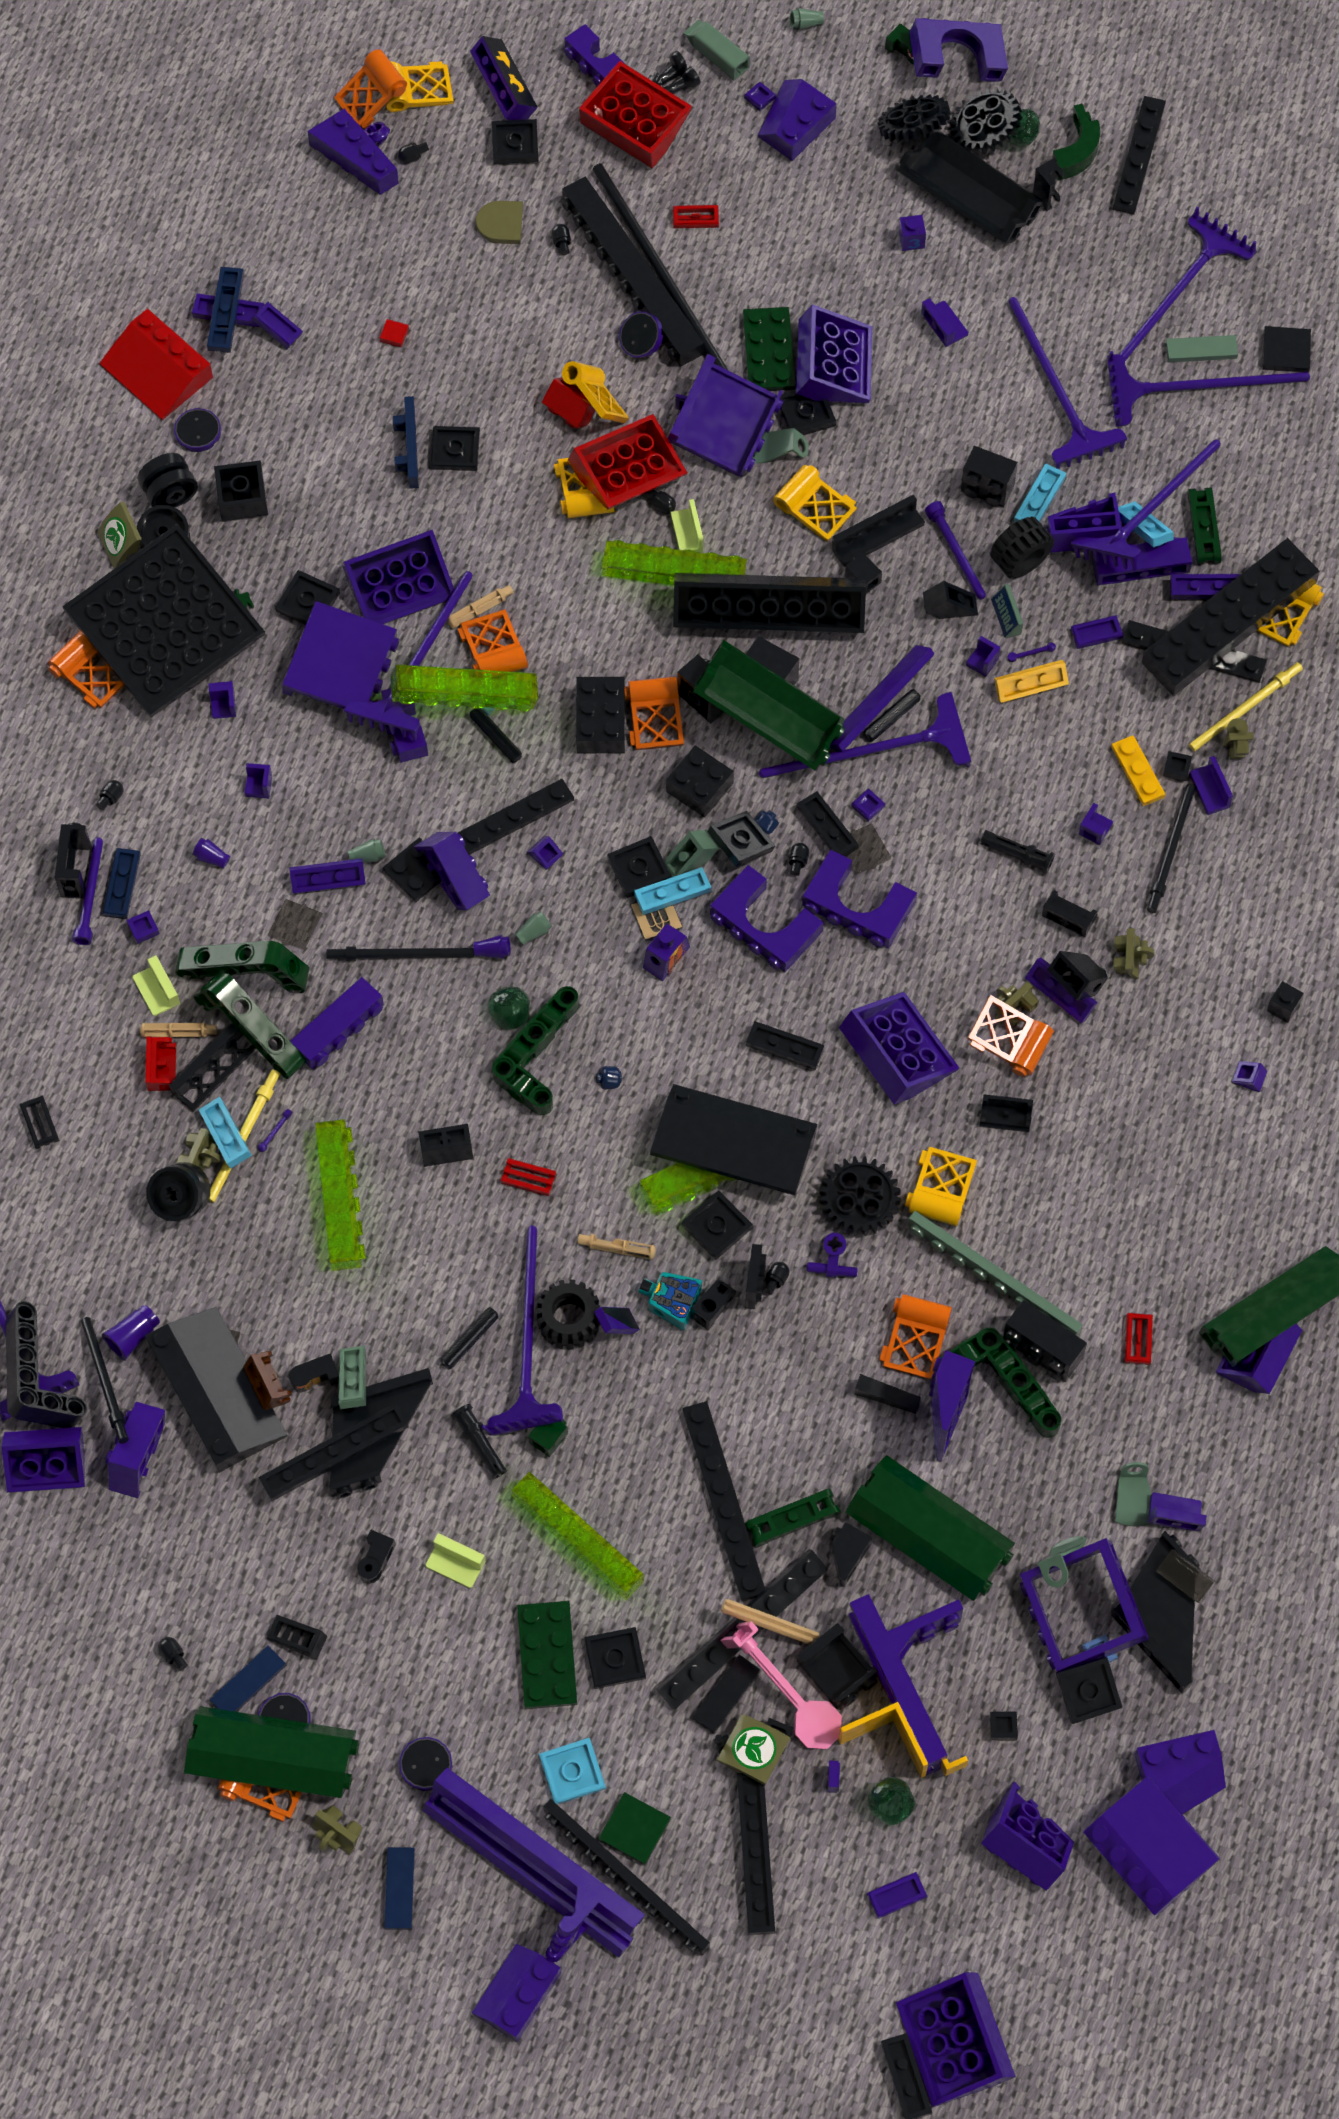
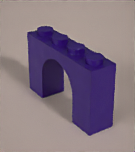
(982, 39)
(877, 925)
(779, 947)

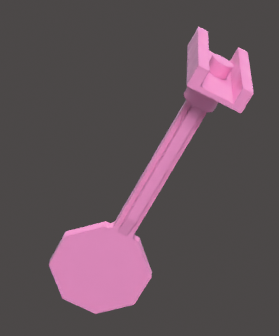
(816, 1722)

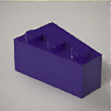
(1092, 521)
(455, 869)
(129, 1459)

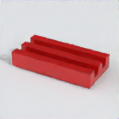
(696, 220)
(531, 1168)
(1137, 1359)

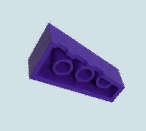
(351, 148)

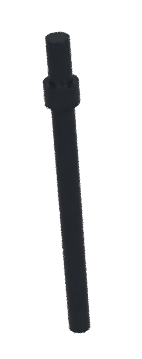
(1158, 888)
(352, 953)
(116, 1417)

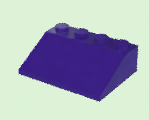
(833, 357)
(399, 578)
(897, 1046)
(949, 1393)
(1151, 1845)
(955, 2039)

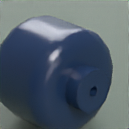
(767, 821)
(609, 1077)

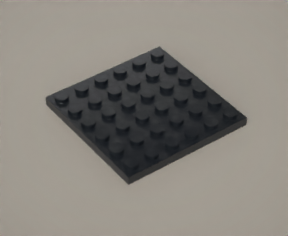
(163, 620)

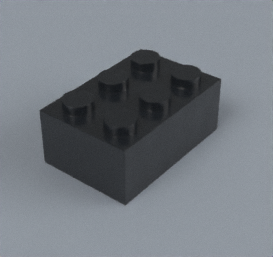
(600, 715)
(1044, 1341)

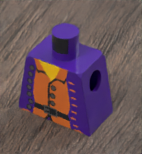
(668, 948)

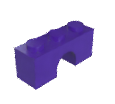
(582, 46)
(406, 747)

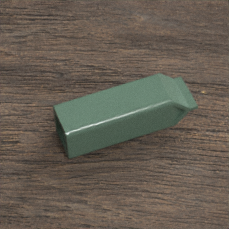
(718, 49)

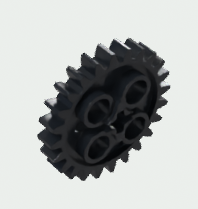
(914, 118)
(986, 120)
(857, 1217)

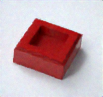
(394, 333)

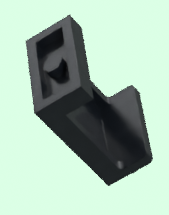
(69, 880)
(837, 1667)

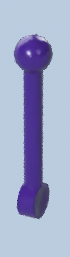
(1012, 657)
(262, 1147)

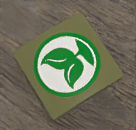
(119, 535)
(753, 1749)

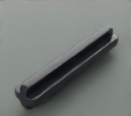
(892, 715)
(496, 735)
(469, 1338)

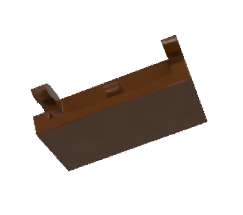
(265, 1381)

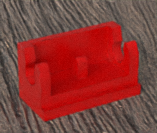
(160, 1063)

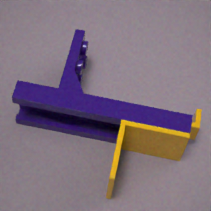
(906, 1710)

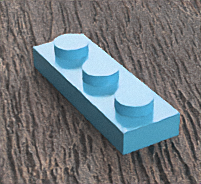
(1041, 493)
(1150, 529)
(672, 891)
(225, 1132)

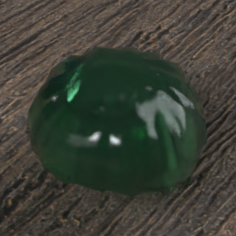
(1028, 131)
(509, 1007)
(891, 1801)

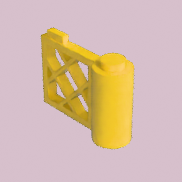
(406, 100)
(591, 383)
(804, 487)
(577, 502)
(1306, 601)
(933, 1202)

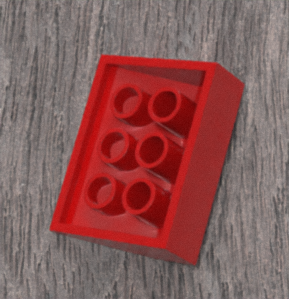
(634, 114)
(156, 364)
(627, 462)

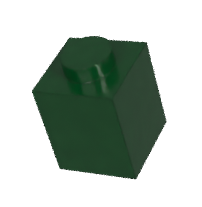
(548, 1437)

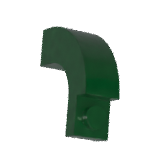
(1081, 154)

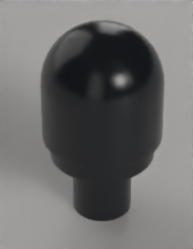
(411, 152)
(561, 238)
(662, 501)
(110, 792)
(798, 858)
(776, 1276)
(172, 1652)

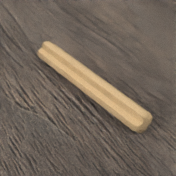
(769, 1622)

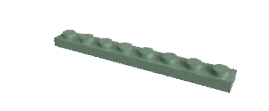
(984, 1269)

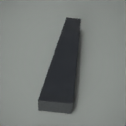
(886, 1394)

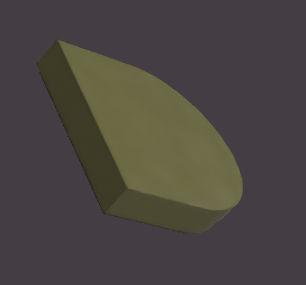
(501, 221)

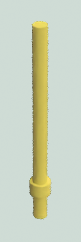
(1279, 680)
(263, 1094)

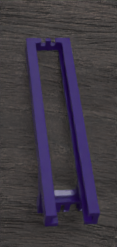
(536, 1866)

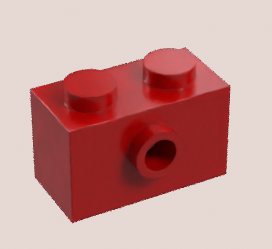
(569, 403)

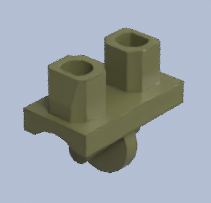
(1238, 738)
(1134, 951)
(1016, 998)
(202, 1150)
(333, 1833)

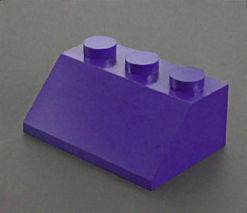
(1262, 1367)
(44, 1459)
(517, 1991)

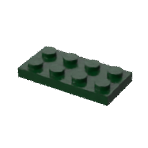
(769, 348)
(547, 1655)

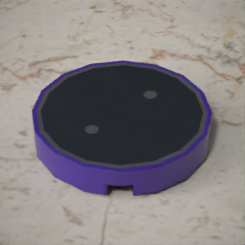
(641, 334)
(197, 430)
(286, 1707)
(424, 1762)

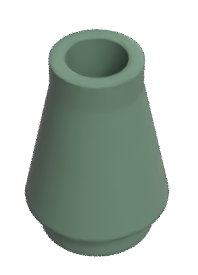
(805, 18)
(369, 851)
(533, 928)

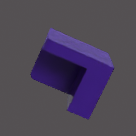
(984, 656)
(222, 699)
(258, 780)
(1094, 826)

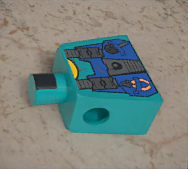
(672, 1297)

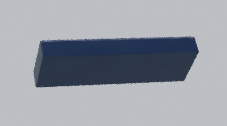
(121, 883)
(249, 1681)
(399, 1888)

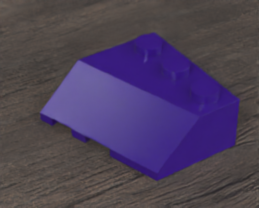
(796, 117)
(1184, 1768)
(1027, 1840)

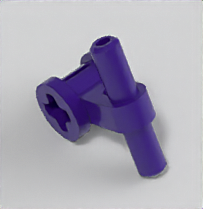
(832, 1269)

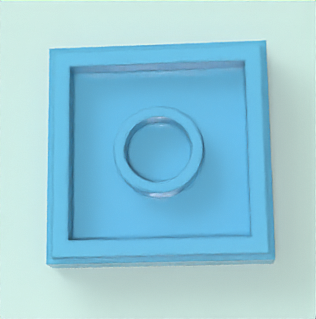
(572, 1771)

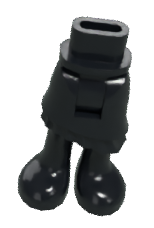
(678, 66)

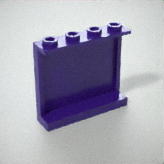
(724, 418)
(340, 657)

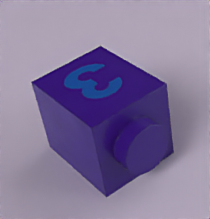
(912, 232)

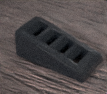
(316, 1643)

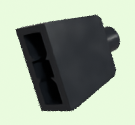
(1078, 974)

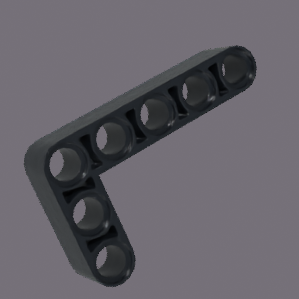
(24, 1397)

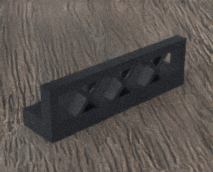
(877, 530)
(204, 1064)

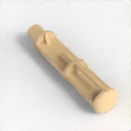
(479, 606)
(177, 1030)
(617, 1246)

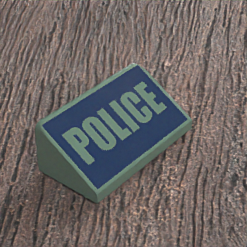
(1007, 612)

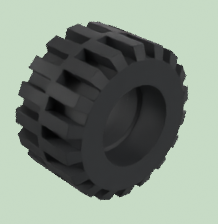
(1022, 547)
(568, 1333)

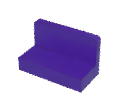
(943, 321)
(1211, 787)
(1176, 1512)

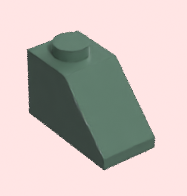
(691, 852)

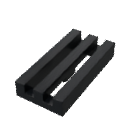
(46, 1140)

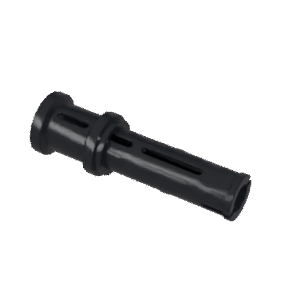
(1028, 854)
(473, 1430)

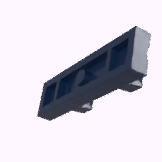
(225, 309)
(407, 423)

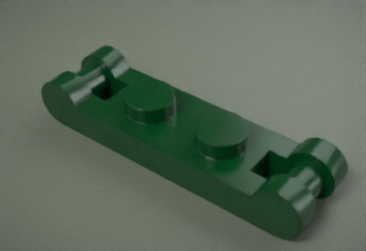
(1204, 525)
(792, 1517)

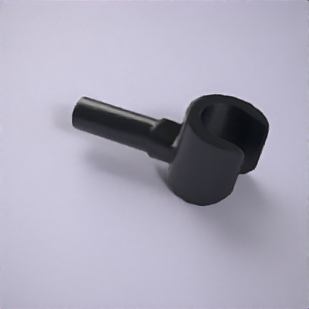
(720, 1741)

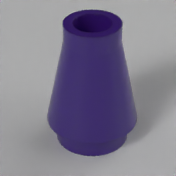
(210, 853)
(493, 947)

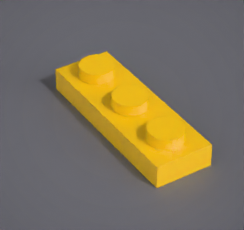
(1031, 681)
(1138, 770)

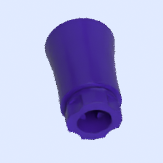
(130, 1331)

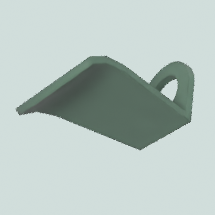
(780, 443)
(1133, 1496)
(1056, 1559)

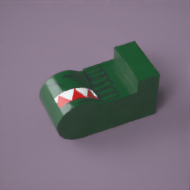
(900, 40)

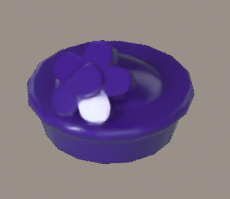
(378, 132)

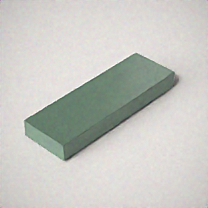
(1201, 348)
(352, 1377)

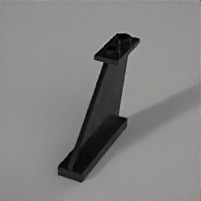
(365, 1469)
(1165, 1614)

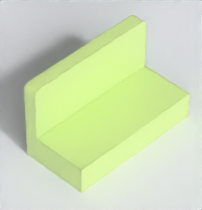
(687, 528)
(156, 987)
(455, 1561)

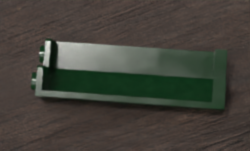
(769, 705)
(1274, 1307)
(930, 1528)
(271, 1752)

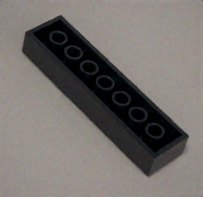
(769, 602)
(1230, 616)

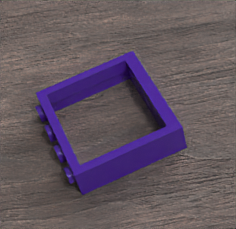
(1138, 1631)

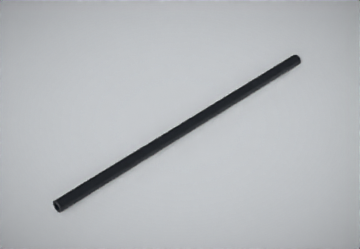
(654, 259)

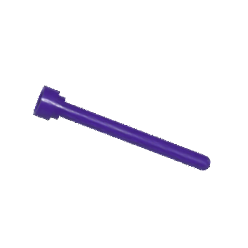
(937, 513)
(82, 934)

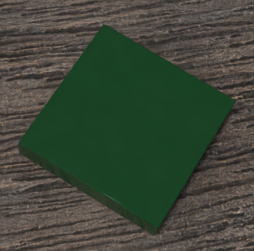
(634, 1828)

